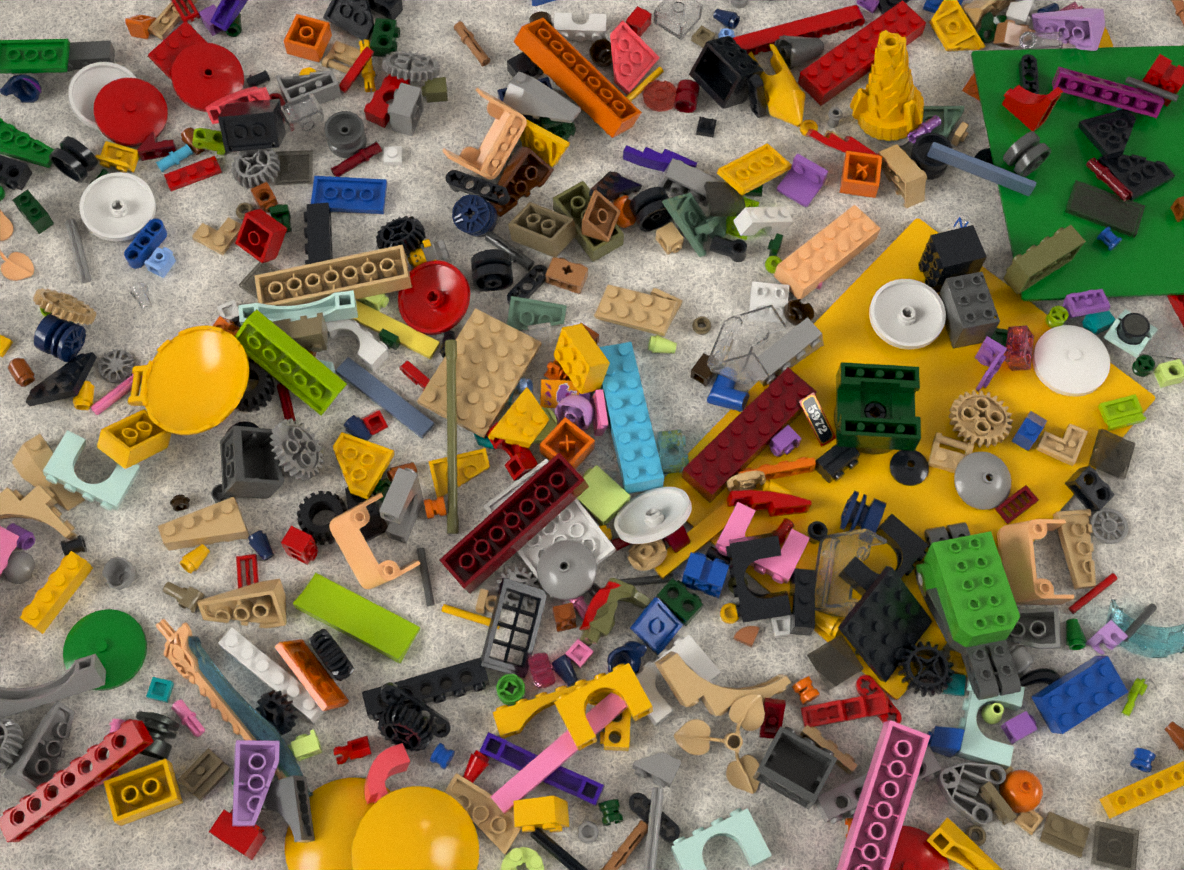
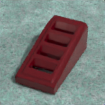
(1028, 494)

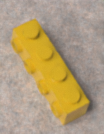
(56, 592)

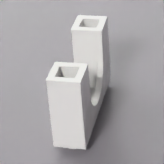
(693, 658)

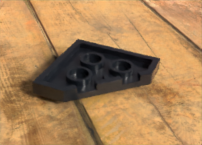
(351, 16)
(1109, 132)
(1138, 173)
(64, 382)

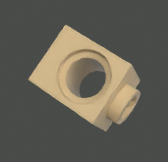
(669, 238)

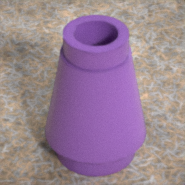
(26, 538)

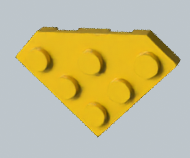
(361, 463)

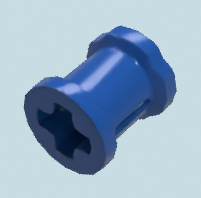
(1109, 238)

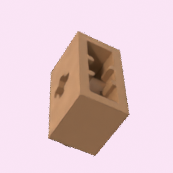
(558, 276)

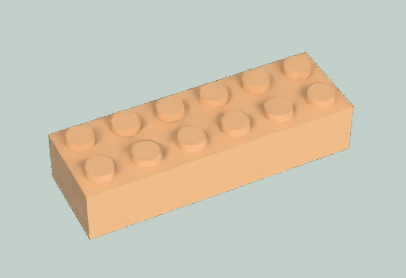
(827, 252)

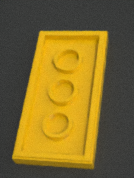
(754, 169)

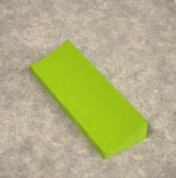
(289, 362)
(357, 617)

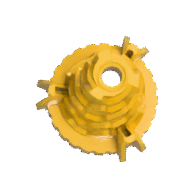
(890, 102)

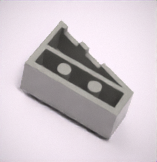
(321, 84)

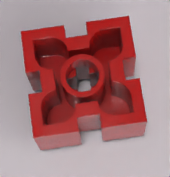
(1165, 76)

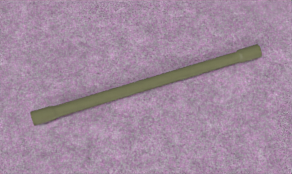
(452, 517)

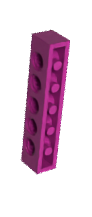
(1107, 92)

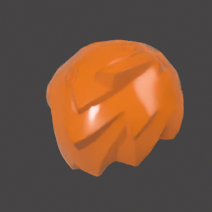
(626, 216)

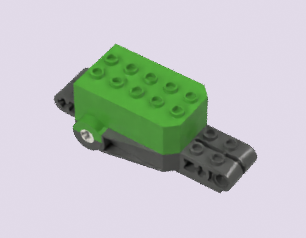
(971, 605)

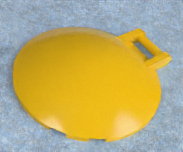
(192, 380)
(335, 817)
(415, 832)

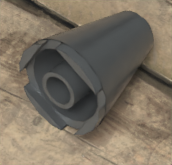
(798, 49)

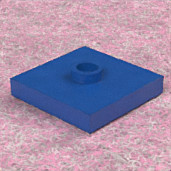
(656, 626)

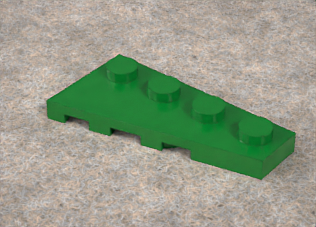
(22, 146)

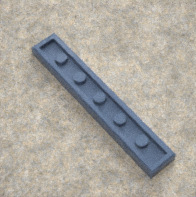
(981, 169)
(385, 397)

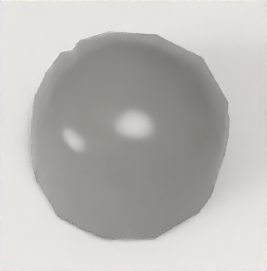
(19, 567)
(115, 569)

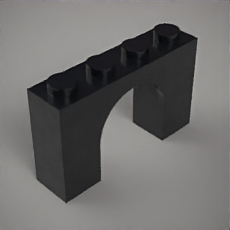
(906, 546)
(752, 604)

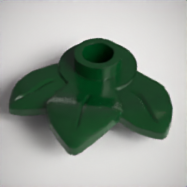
(989, 24)

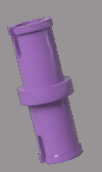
(925, 127)

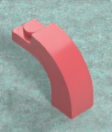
(245, 95)
(387, 763)

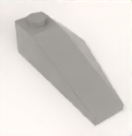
(42, 750)

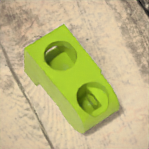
(209, 140)

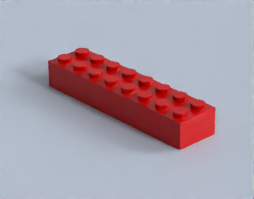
(855, 55)

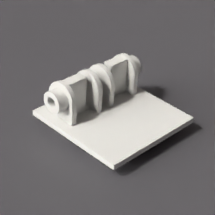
(769, 294)

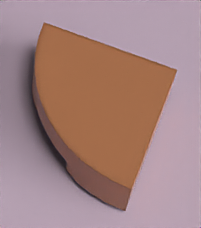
(747, 635)

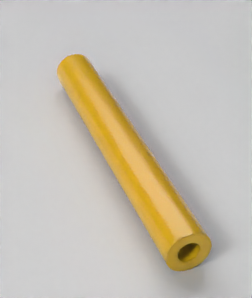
(641, 86)
(466, 615)

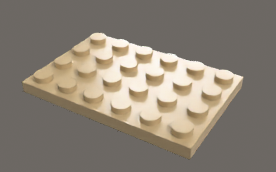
(487, 372)

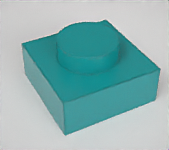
(957, 686)
(160, 689)

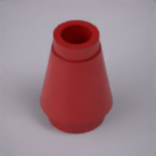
(476, 765)

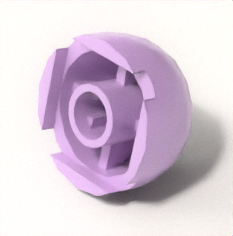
(575, 409)

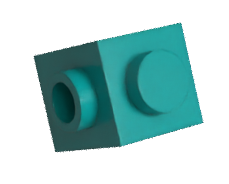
(1098, 322)

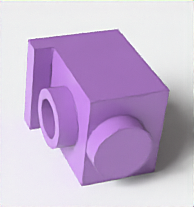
(784, 441)

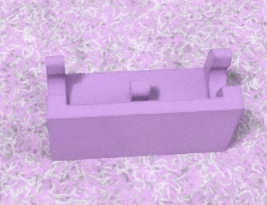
(1109, 634)

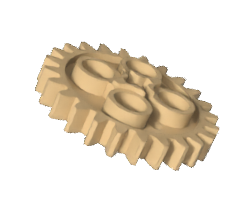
(64, 306)
(989, 418)

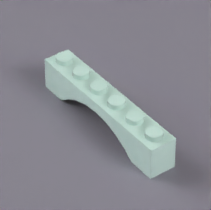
(334, 307)

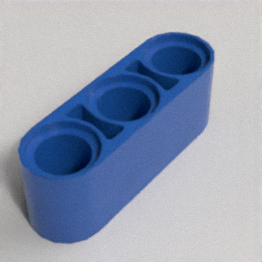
(147, 235)

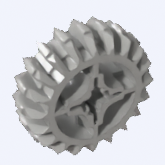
(256, 169)
(10, 741)

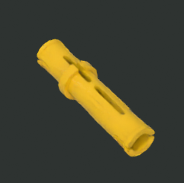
(368, 72)

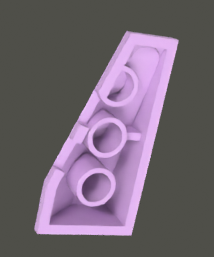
(1077, 26)
(253, 773)

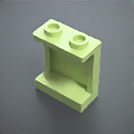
(603, 495)

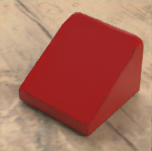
(374, 422)

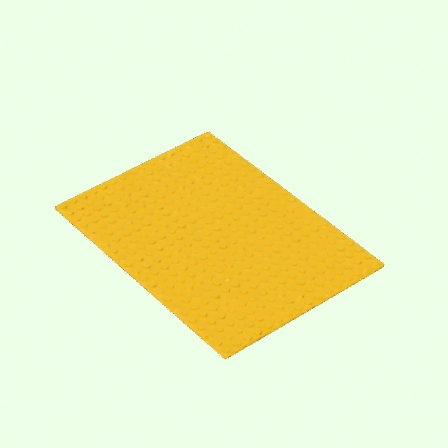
(943, 377)

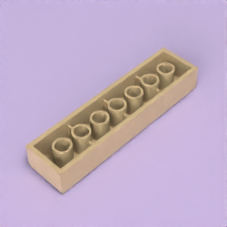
(363, 273)

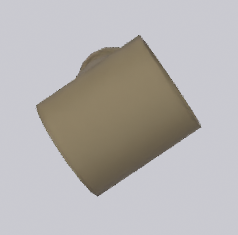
(186, 597)

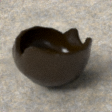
(601, 53)
(795, 308)

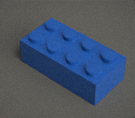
(1079, 694)

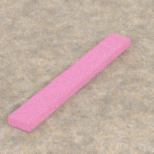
(555, 755)

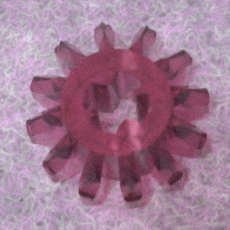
(541, 670)

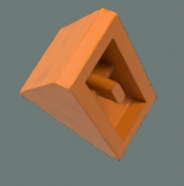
(139, 25)

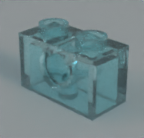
(666, 441)

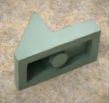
(713, 226)

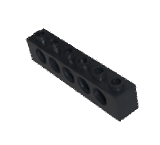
(433, 679)

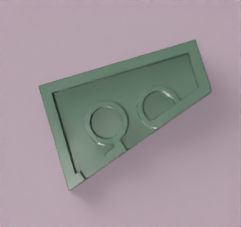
(531, 312)

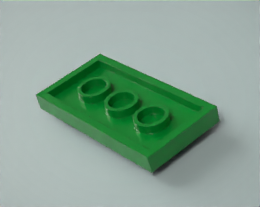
(34, 56)

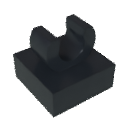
(706, 127)

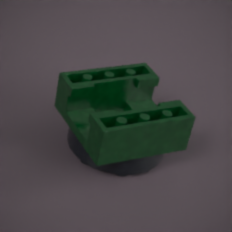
(880, 391)

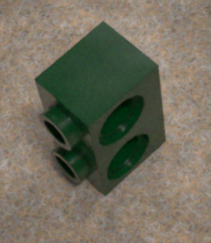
(384, 37)
(33, 211)
(676, 604)

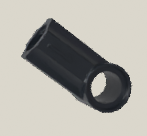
(728, 248)

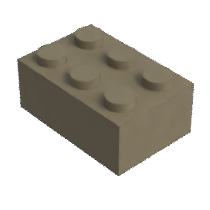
(542, 229)

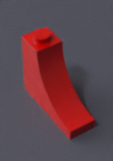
(1030, 107)

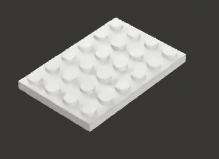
(571, 524)

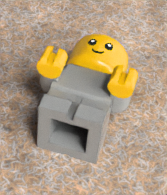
(429, 252)

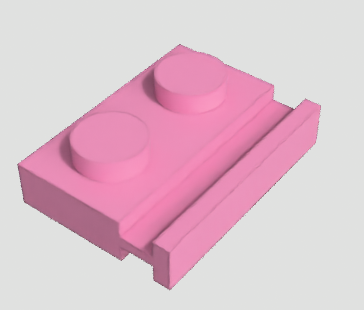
(600, 420)

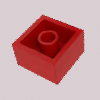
(261, 235)
(241, 838)

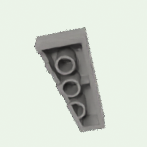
(684, 179)
(790, 349)

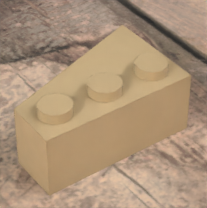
(905, 175)

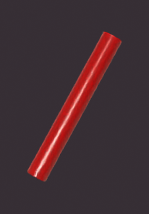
(1093, 593)

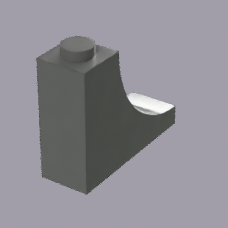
(291, 801)

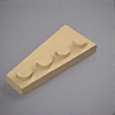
(1078, 546)
(485, 812)

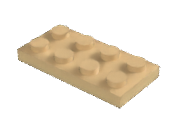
(636, 310)

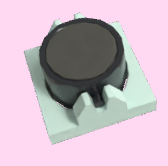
(1131, 332)

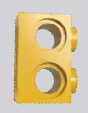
(620, 728)

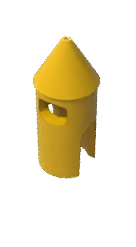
(782, 91)

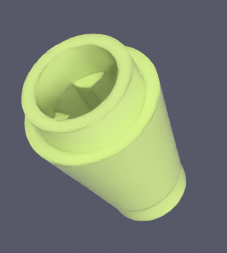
(661, 345)
(991, 716)

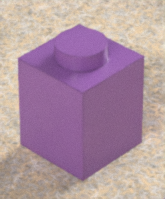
(206, 16)
(1019, 727)

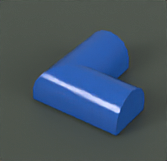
(726, 396)

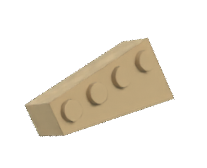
(206, 526)

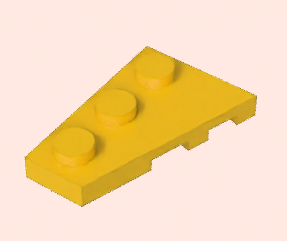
(468, 467)

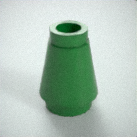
(1074, 635)

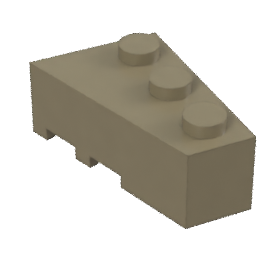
(308, 332)

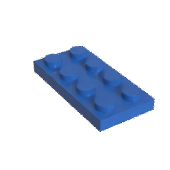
(350, 194)

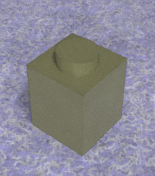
(435, 90)

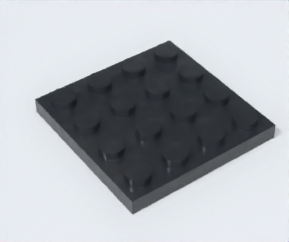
(885, 623)

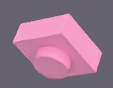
(579, 653)

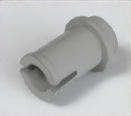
(834, 116)

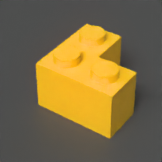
(543, 812)

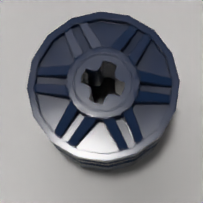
(480, 223)
(59, 337)
(862, 515)

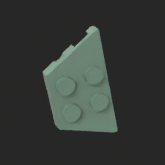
(949, 117)
(687, 216)

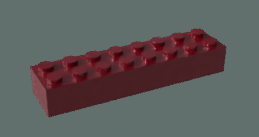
(747, 435)
(514, 523)

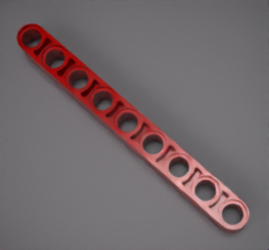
(813, 26)

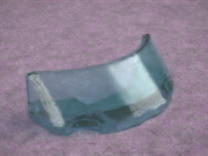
(1148, 640)

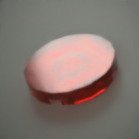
(658, 100)

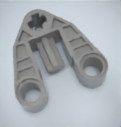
(965, 805)

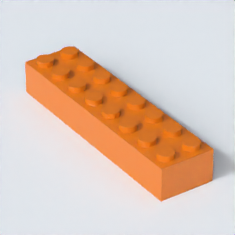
(577, 77)

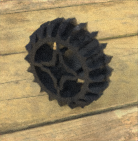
(403, 232)
(331, 654)
(931, 674)
(406, 726)

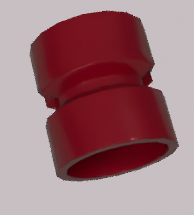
(686, 96)

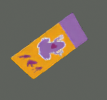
(555, 390)

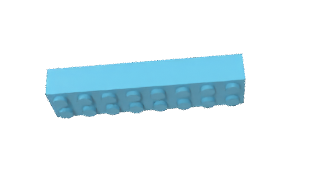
(630, 421)

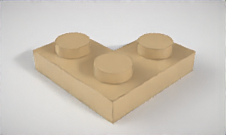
(218, 240)
(1065, 448)

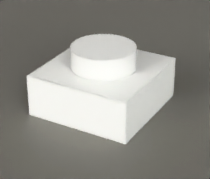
(393, 155)
(229, 310)
(781, 626)

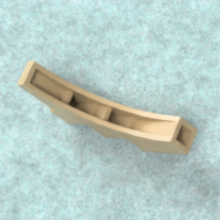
(36, 506)
(690, 687)

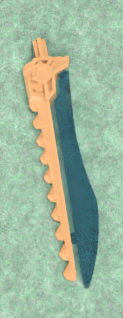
(196, 665)

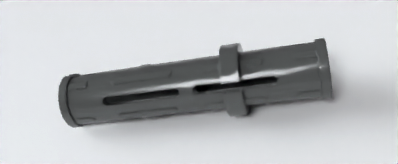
(516, 254)

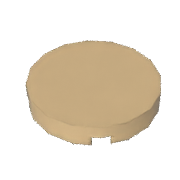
(746, 481)
(647, 555)

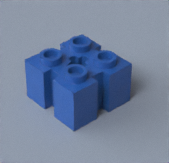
(705, 574)

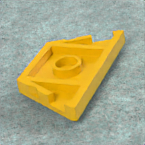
(955, 28)
(544, 143)
(521, 422)

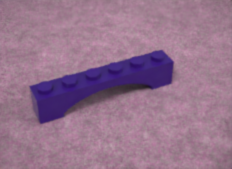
(561, 778)

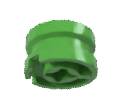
(507, 681)

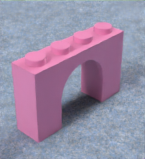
(779, 566)

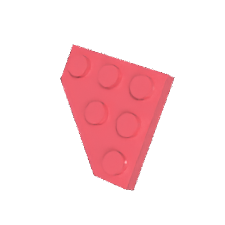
(630, 57)

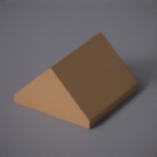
(599, 218)

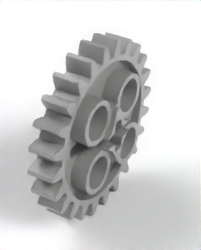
(400, 65)
(296, 449)

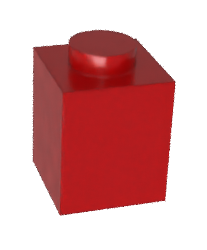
(639, 20)

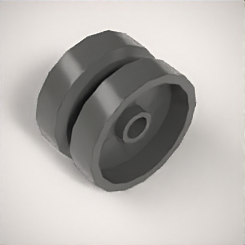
(345, 134)
(1027, 154)

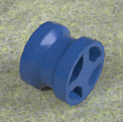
(442, 756)
(1142, 759)

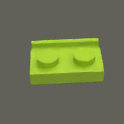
(1122, 412)

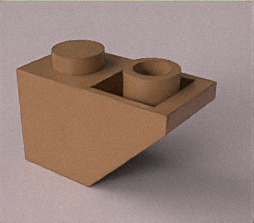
(1009, 33)

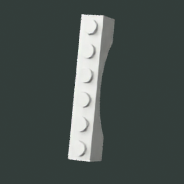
(270, 673)

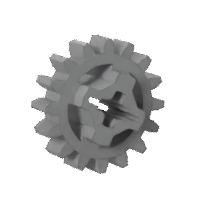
(527, 579)

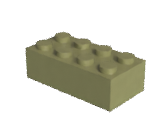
(573, 204)
(1043, 259)

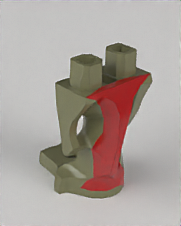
(600, 612)

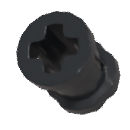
(75, 545)

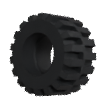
(261, 393)
(314, 505)

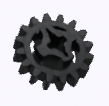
(277, 711)

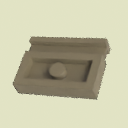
(204, 774)
(997, 803)
(1064, 834)

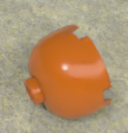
(1021, 791)

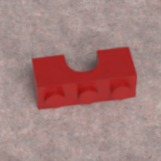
(377, 109)
(521, 457)

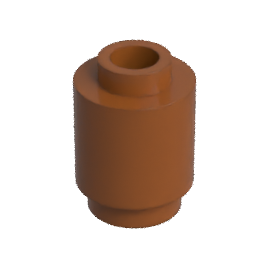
(21, 372)

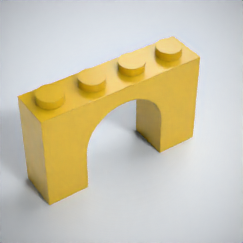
(621, 682)

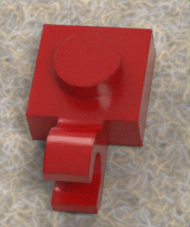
(355, 749)

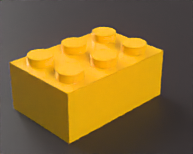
(581, 358)
(133, 439)
(143, 792)

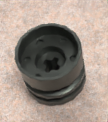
(158, 728)

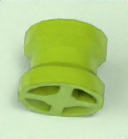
(1056, 313)

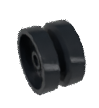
(73, 159)
(932, 167)
(649, 209)
(492, 270)

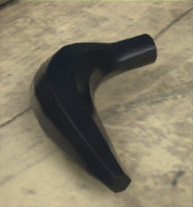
(1040, 675)

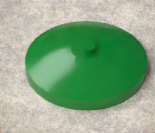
(114, 639)

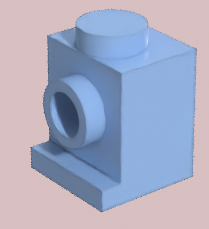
(160, 261)

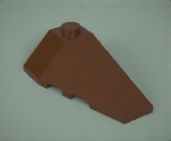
(520, 176)

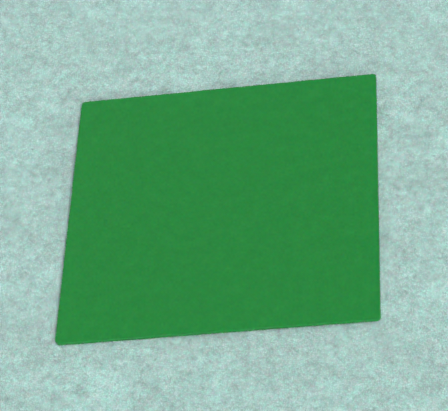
(1138, 265)

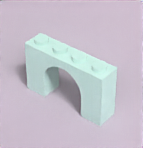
(61, 470)
(974, 744)
(738, 827)

